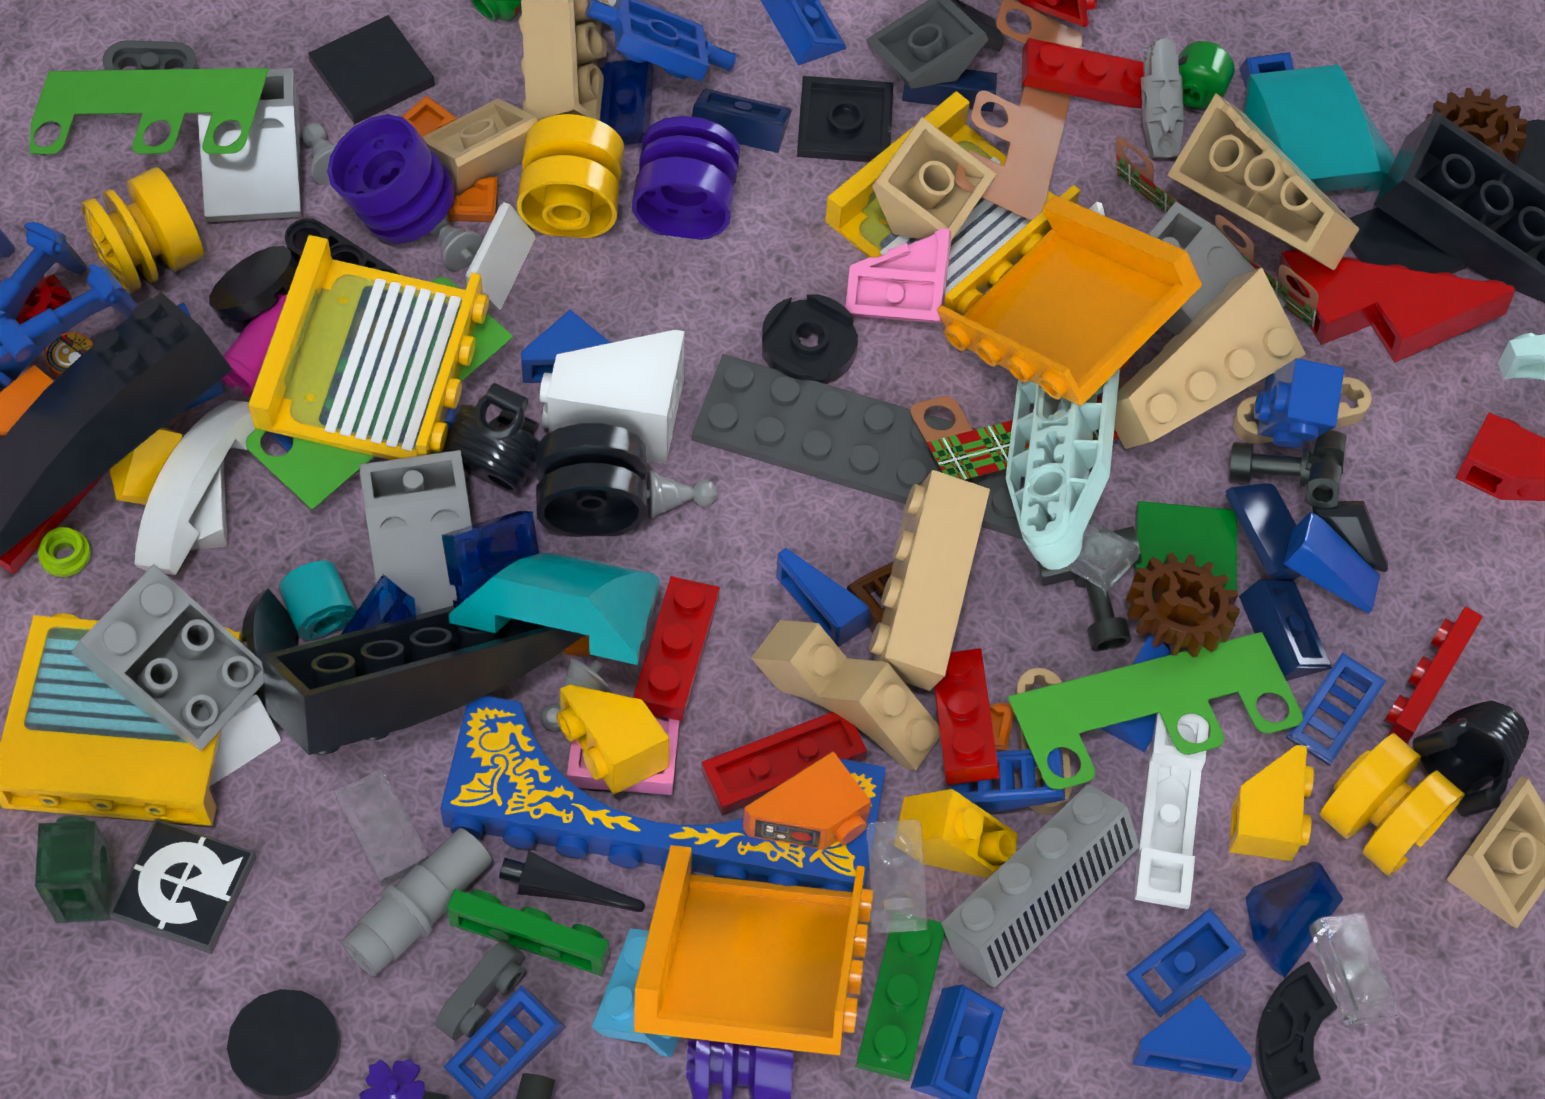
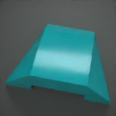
(1320, 126)
(571, 596)

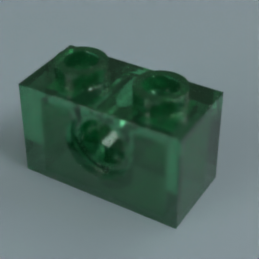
(74, 870)

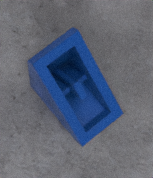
(563, 336)
(1195, 1044)

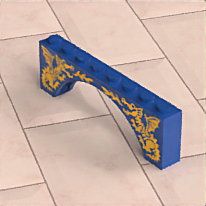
(513, 791)

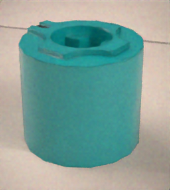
(316, 599)

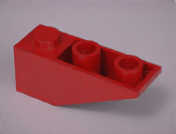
(1506, 461)

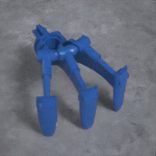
(27, 340)

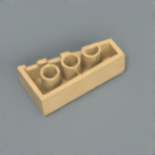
(561, 58)
(1253, 179)
(1216, 356)
(929, 577)

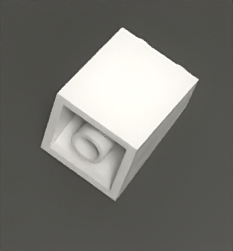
(620, 385)

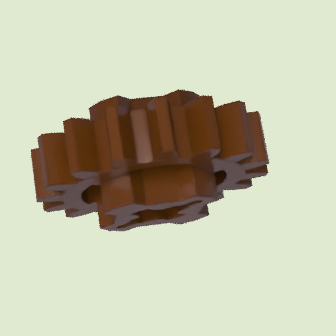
(1487, 121)
(1182, 604)

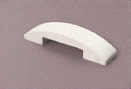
(164, 528)
(1170, 815)

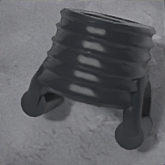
(491, 453)
(1475, 749)

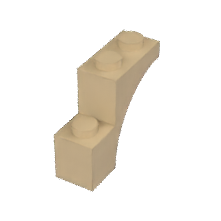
(867, 693)

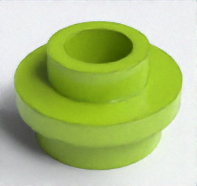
(57, 540)

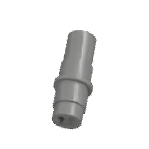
(415, 902)

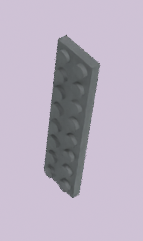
(831, 436)

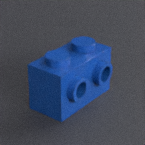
(1299, 402)

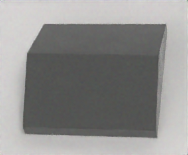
(929, 44)

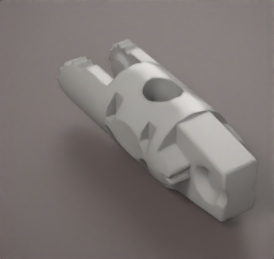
(1162, 100)

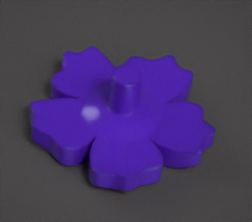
(394, 1084)

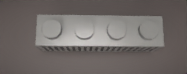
(1041, 885)

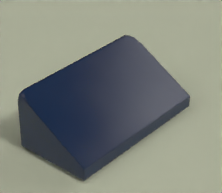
(967, 85)
(749, 120)
(1265, 524)
(1282, 617)

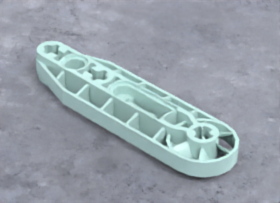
(1056, 468)

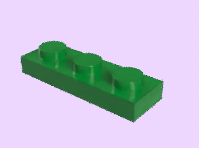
(529, 931)
(900, 1001)

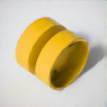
(570, 176)
(1378, 793)

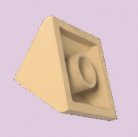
(481, 142)
(920, 184)
(1508, 857)

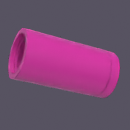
(250, 348)

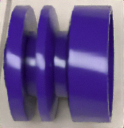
(686, 178)
(391, 179)
(731, 1065)

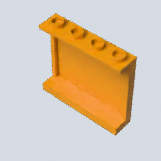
(1076, 303)
(752, 961)

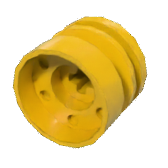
(146, 228)

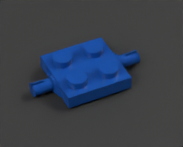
(660, 38)

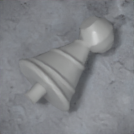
(315, 136)
(457, 245)
(667, 494)
(578, 675)

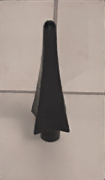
(549, 880)

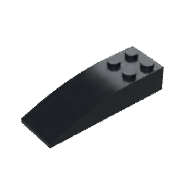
(1470, 204)
(102, 411)
(396, 675)

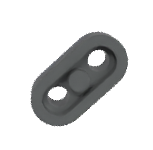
(149, 55)
(466, 1008)

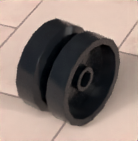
(591, 480)

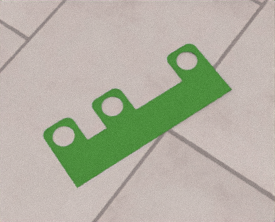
(155, 95)
(319, 469)
(1165, 685)

